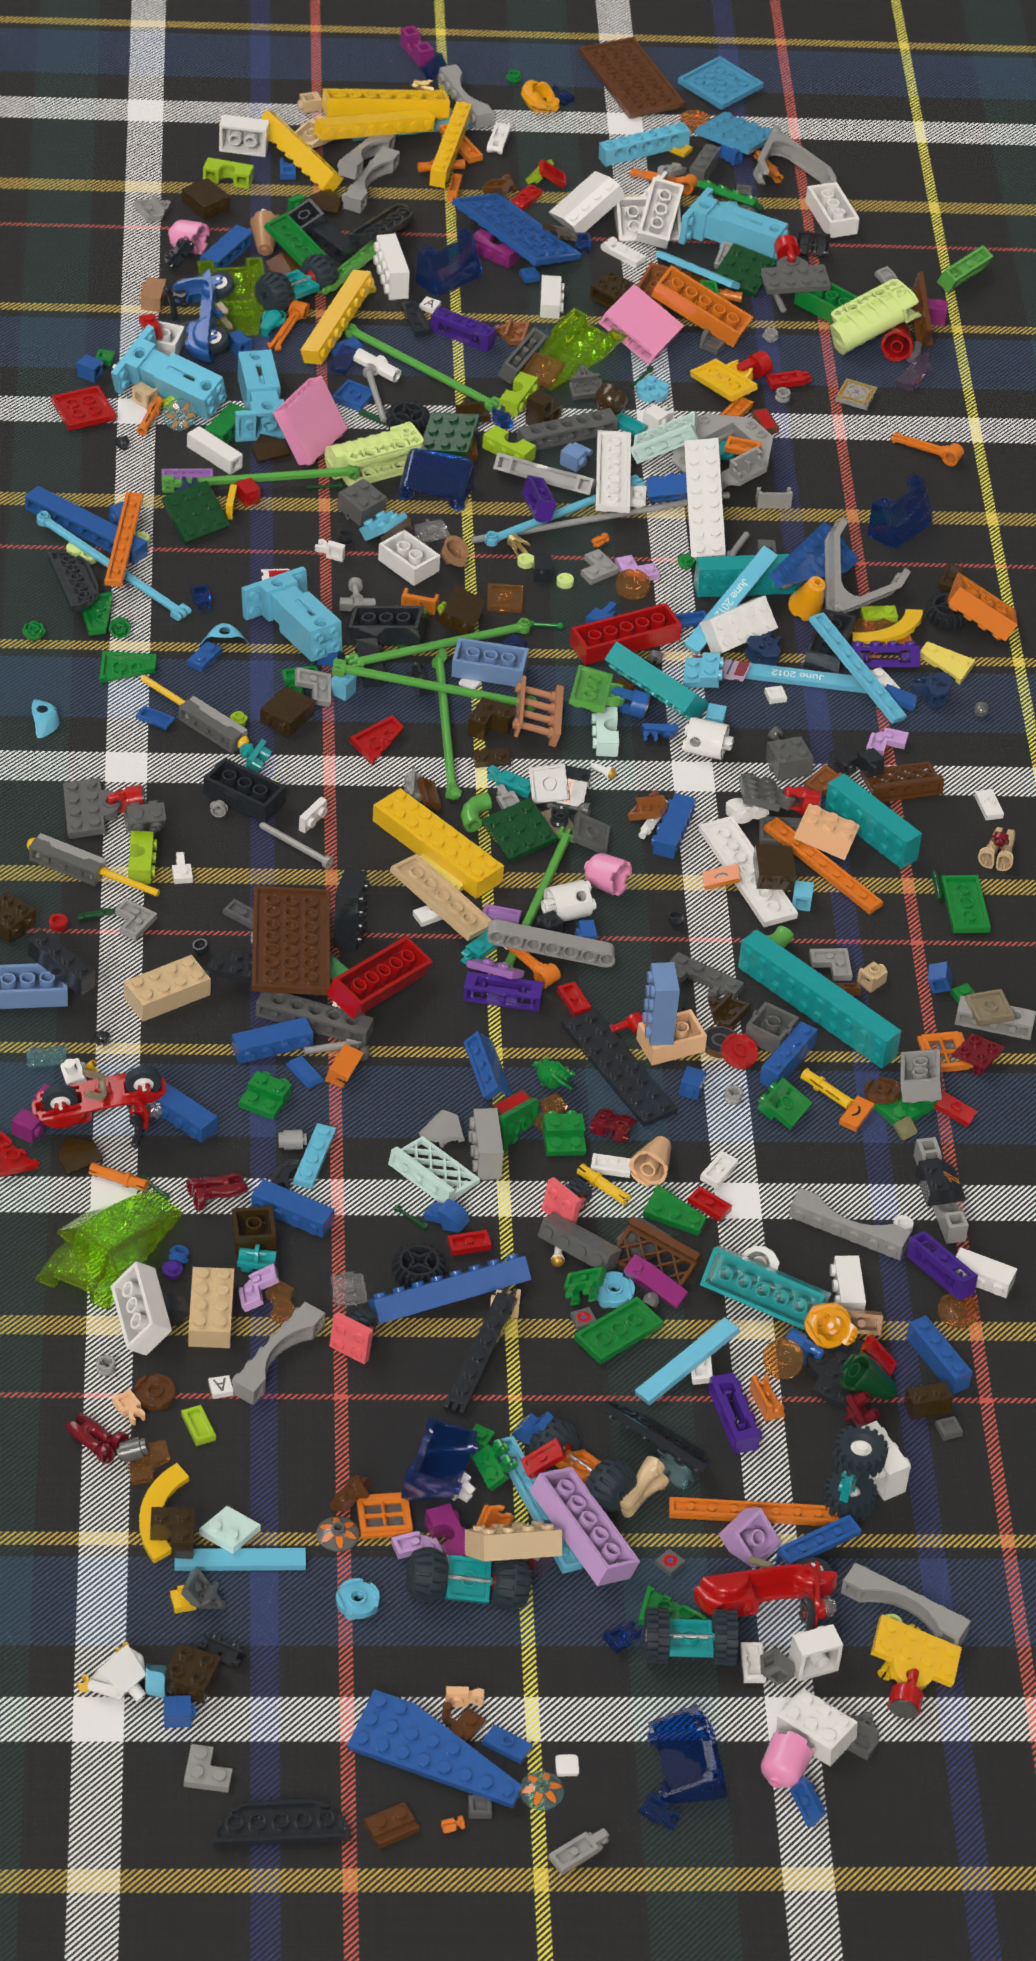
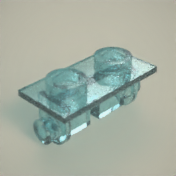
(40, 1058)
(679, 1474)

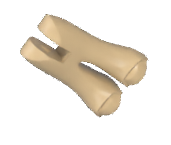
(1005, 857)
(649, 1480)

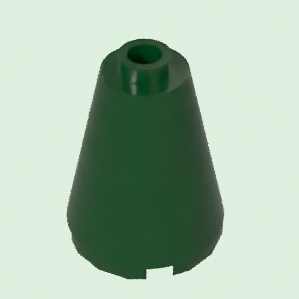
(864, 1374)

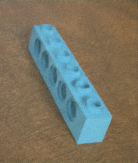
(644, 144)

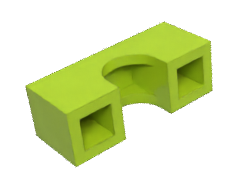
(218, 169)
(515, 400)
(496, 442)
(142, 856)

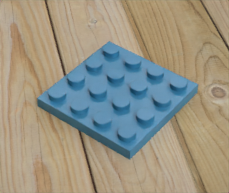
(720, 82)
(734, 132)

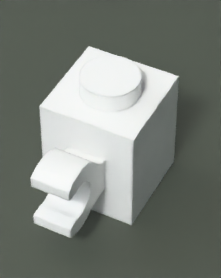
(656, 416)

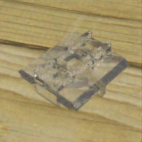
(431, 530)
(349, 1289)

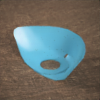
(224, 627)
(45, 722)
(155, 1680)

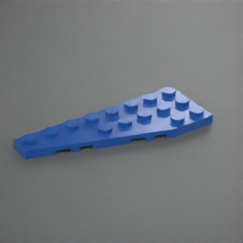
(809, 560)
(416, 1742)

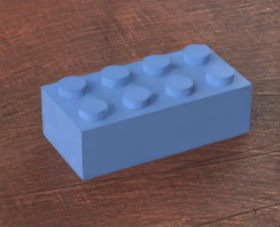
(489, 662)
(30, 987)
(661, 1003)

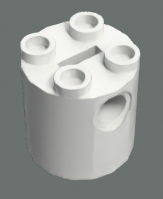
(707, 738)
(569, 900)

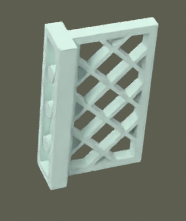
(662, 442)
(426, 1177)

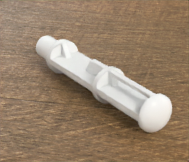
(648, 826)

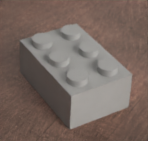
(921, 1076)
(486, 1143)

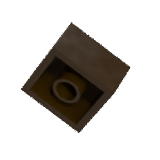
(253, 1227)

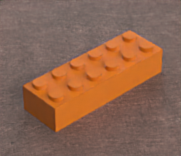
(702, 306)

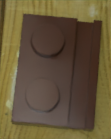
(391, 1825)

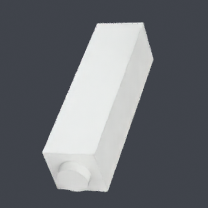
(214, 450)

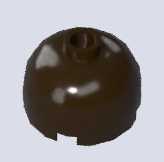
(608, 397)

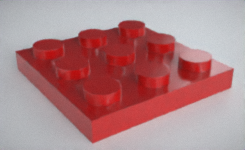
(83, 408)

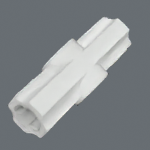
(379, 365)

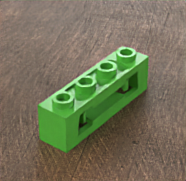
(965, 269)

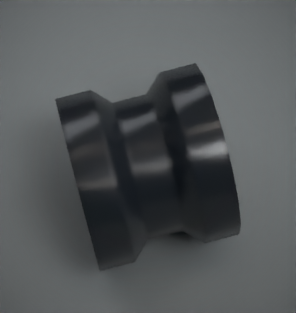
(559, 816)

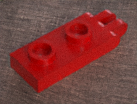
(527, 197)
(788, 379)

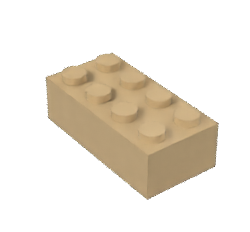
(167, 988)
(211, 1307)
(513, 1541)

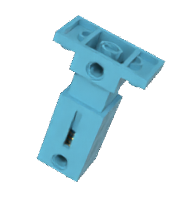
(736, 226)
(170, 374)
(260, 396)
(299, 613)

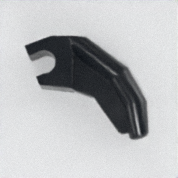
(283, 1171)

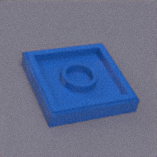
(353, 395)

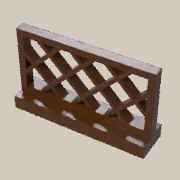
(922, 325)
(907, 788)
(665, 1243)

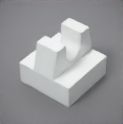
(467, 1489)

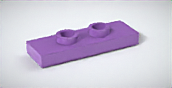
(188, 473)
(501, 969)

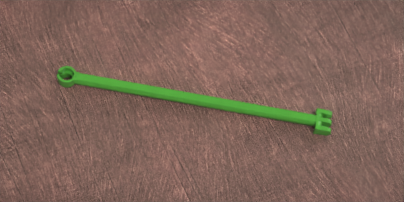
(353, 331)
(352, 472)
(523, 626)
(340, 668)
(452, 791)
(564, 838)

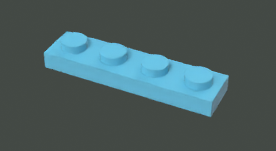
(314, 1156)

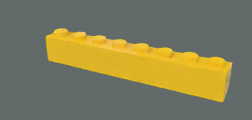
(374, 124)
(450, 144)
(302, 154)
(337, 317)

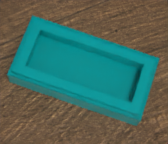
(630, 424)

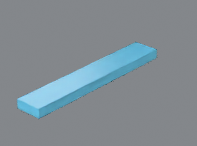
(697, 269)
(687, 1361)
(244, 1559)

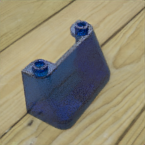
(449, 267)
(437, 475)
(904, 518)
(439, 1462)
(688, 1757)

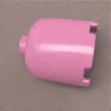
(193, 230)
(608, 873)
(786, 1759)

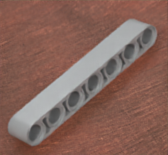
(551, 943)

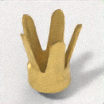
(422, 85)
(515, 542)

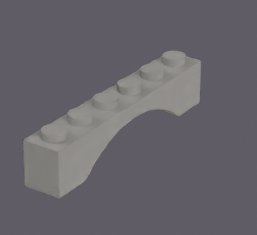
(451, 80)
(383, 163)
(352, 164)
(552, 476)
(949, 1216)
(885, 1239)
(302, 1326)
(869, 1586)

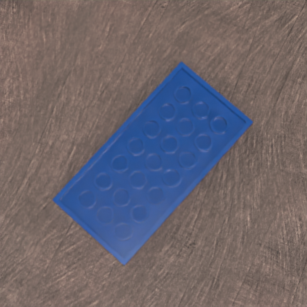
(516, 229)

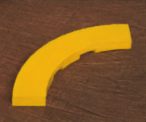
(898, 631)
(157, 1496)

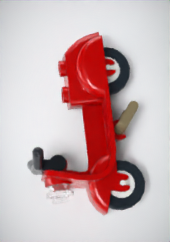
(74, 1103)
(744, 1590)

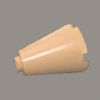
(651, 1162)

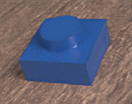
(529, 275)

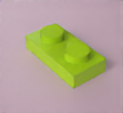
(535, 176)
(875, 613)

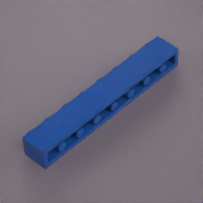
(81, 522)
(449, 1289)

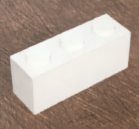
(551, 297)
(992, 1274)
(848, 1282)

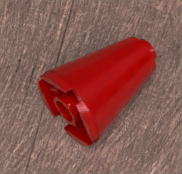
(897, 343)

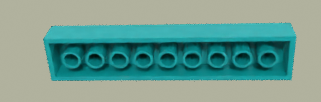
(819, 999)

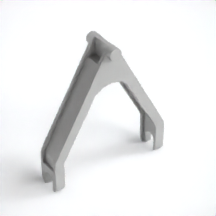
(781, 145)
(836, 596)

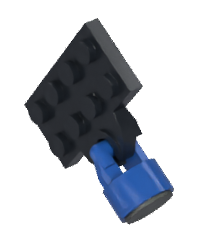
(826, 1366)

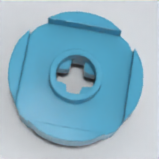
(652, 389)
(624, 1287)
(357, 1609)

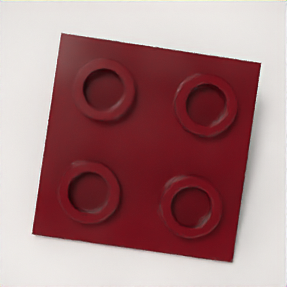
(978, 1052)
(607, 1120)

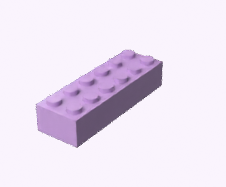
(584, 1526)

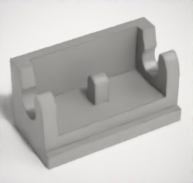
(773, 500)

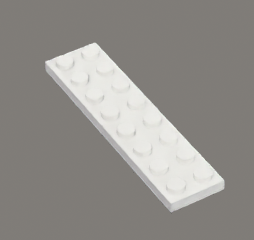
(613, 471)
(704, 498)
(732, 848)

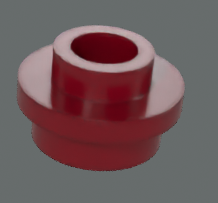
(1000, 839)

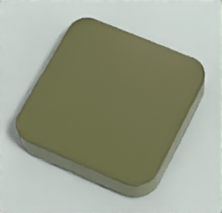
(905, 1128)

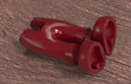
(215, 1187)
(107, 1443)

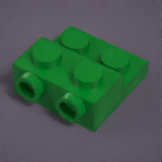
(266, 1095)
(783, 1103)
(563, 1133)

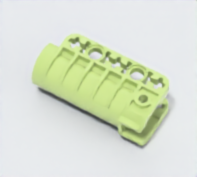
(872, 315)
(376, 453)

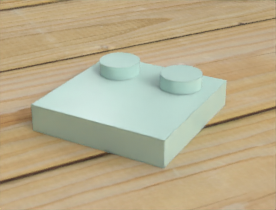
(230, 1529)

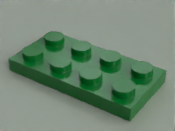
(735, 195)
(292, 238)
(965, 904)
(618, 1330)

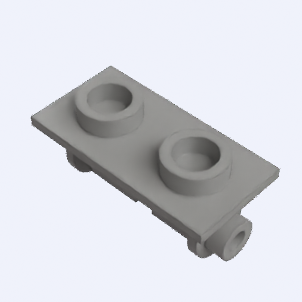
(411, 784)

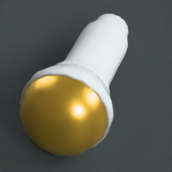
(609, 772)
(557, 1259)

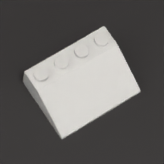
(588, 202)
(629, 215)

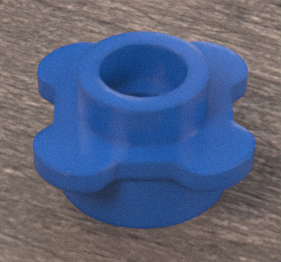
(179, 1253)

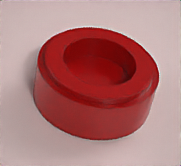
(58, 922)

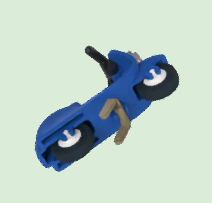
(204, 335)

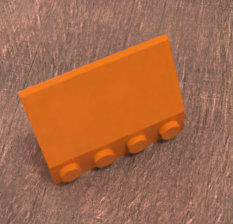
(982, 607)

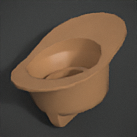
(455, 551)

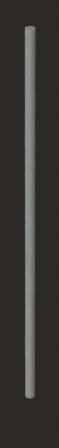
(600, 517)

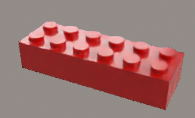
(633, 630)
(379, 977)

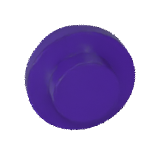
(172, 1270)

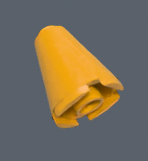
(808, 599)

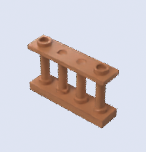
(554, 708)

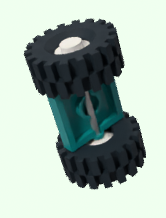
(859, 1455)
(690, 1637)

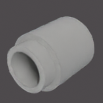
(292, 1139)

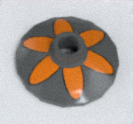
(337, 1534)

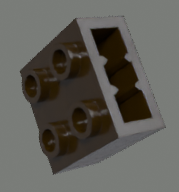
(609, 289)
(14, 917)
(192, 1673)

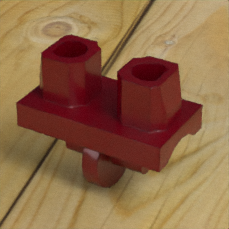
(858, 1412)

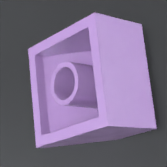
(750, 1536)

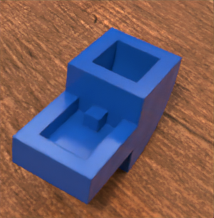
(607, 612)
(448, 1214)
(531, 1425)

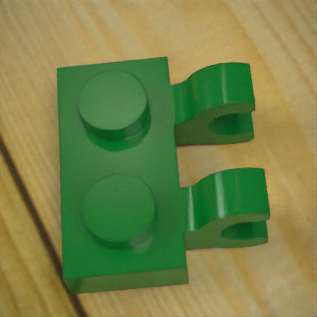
(584, 1280)
(491, 1468)

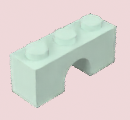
(605, 732)

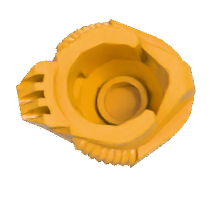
(534, 94)
(830, 1325)

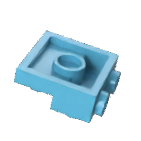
(381, 524)
(703, 671)

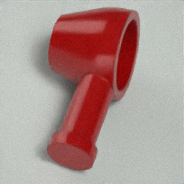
(630, 1022)

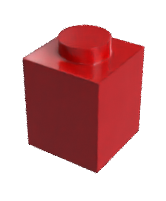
(248, 492)

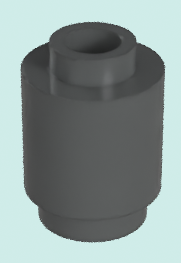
(133, 1449)

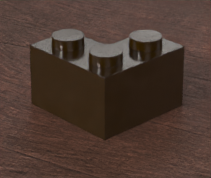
(542, 408)
(490, 716)
(174, 1526)

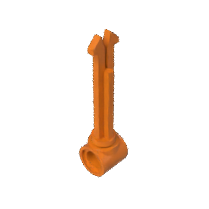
(683, 180)
(297, 311)
(949, 454)
(542, 972)

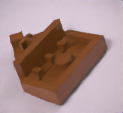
(513, 332)
(820, 779)
(648, 807)

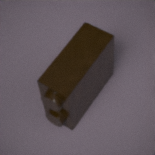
(205, 198)
(461, 610)
(287, 711)
(774, 867)

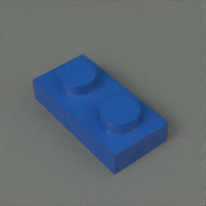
(204, 656)

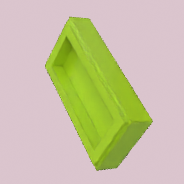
(198, 1425)

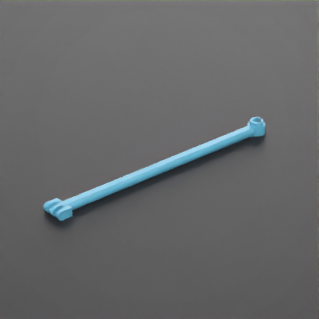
(492, 538)
(177, 612)

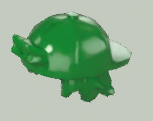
(553, 1074)

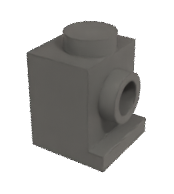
(776, 1666)

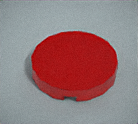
(739, 1051)

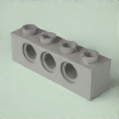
(1019, 1028)

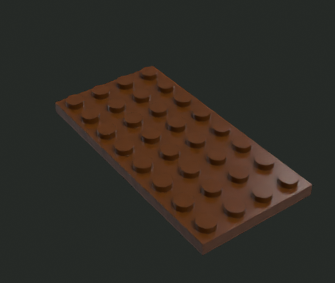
(631, 77)
(291, 940)

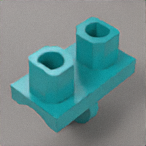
(260, 751)
(255, 1258)

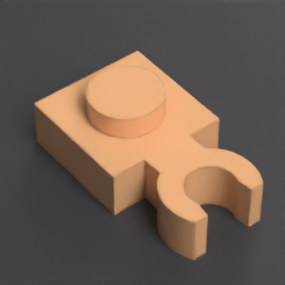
(128, 1404)
(462, 1696)

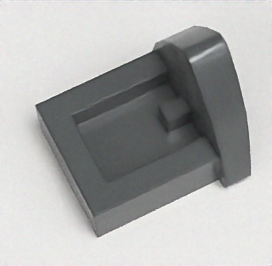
(711, 343)

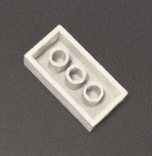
(832, 209)
(659, 212)
(391, 266)
(737, 624)
(141, 1308)

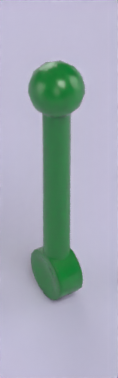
(560, 625)

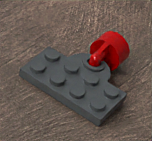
(793, 272)
(766, 795)
(90, 807)

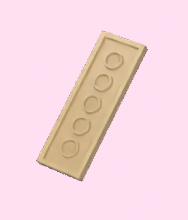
(441, 896)

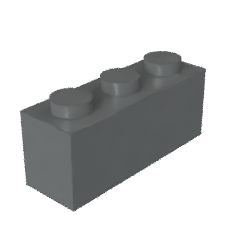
(705, 162)

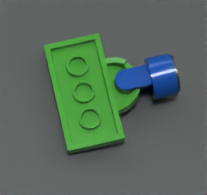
(594, 691)

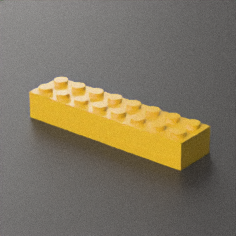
(370, 101)
(432, 836)

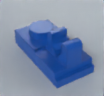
(666, 730)
(808, 1801)

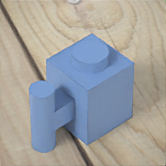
(574, 456)

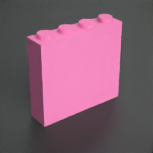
(643, 323)
(310, 421)

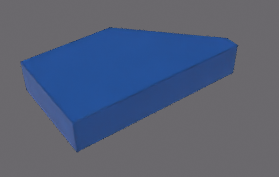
(287, 171)
(902, 698)

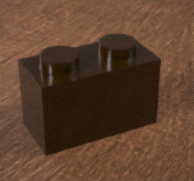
(928, 1400)

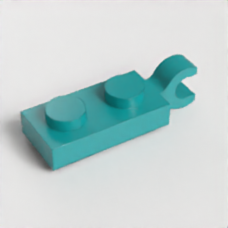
(511, 781)
(478, 948)

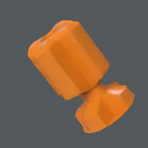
(599, 541)
(450, 1825)

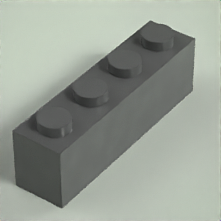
(522, 354)
(579, 1242)

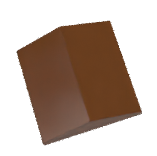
(282, 263)

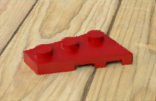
(377, 738)
(14, 1159)

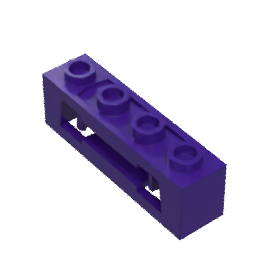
(463, 329)
(539, 498)
(912, 653)
(503, 991)
(941, 1265)
(747, 1435)

